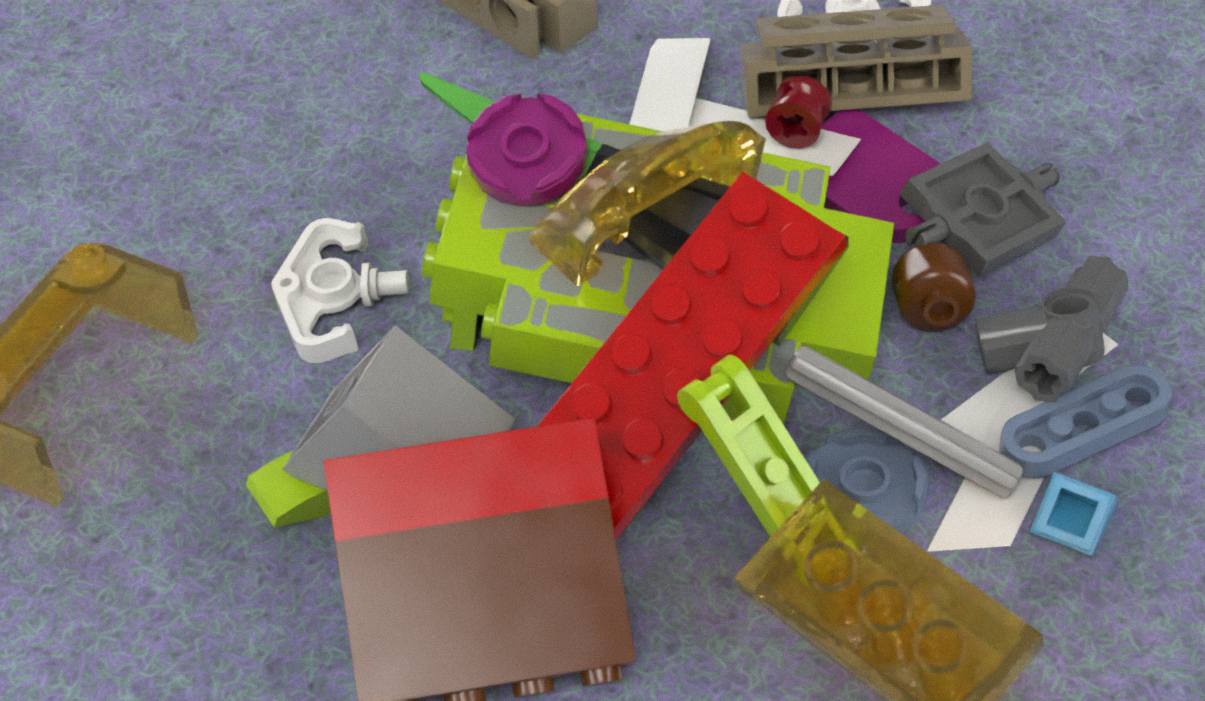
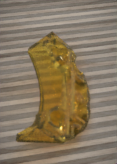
(636, 179)

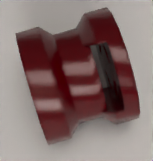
(798, 112)

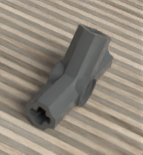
(1058, 337)

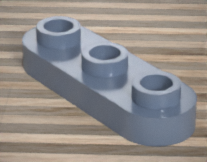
(1097, 404)

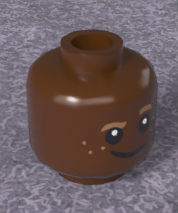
(934, 282)

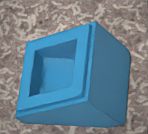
(1074, 514)

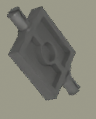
(983, 207)

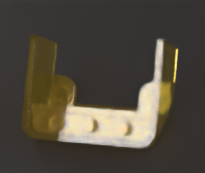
(48, 314)

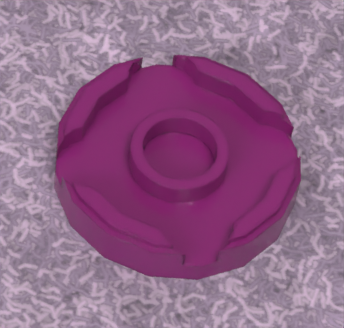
(526, 149)

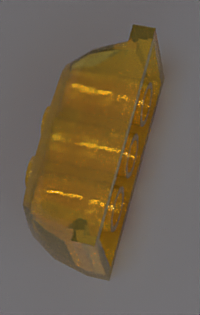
(886, 606)

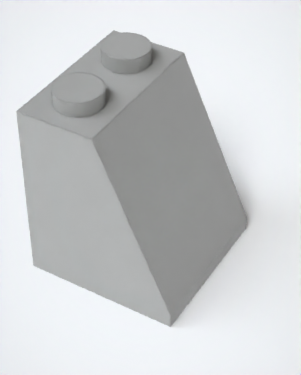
(391, 402)

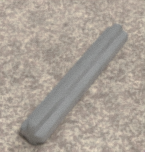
(904, 421)

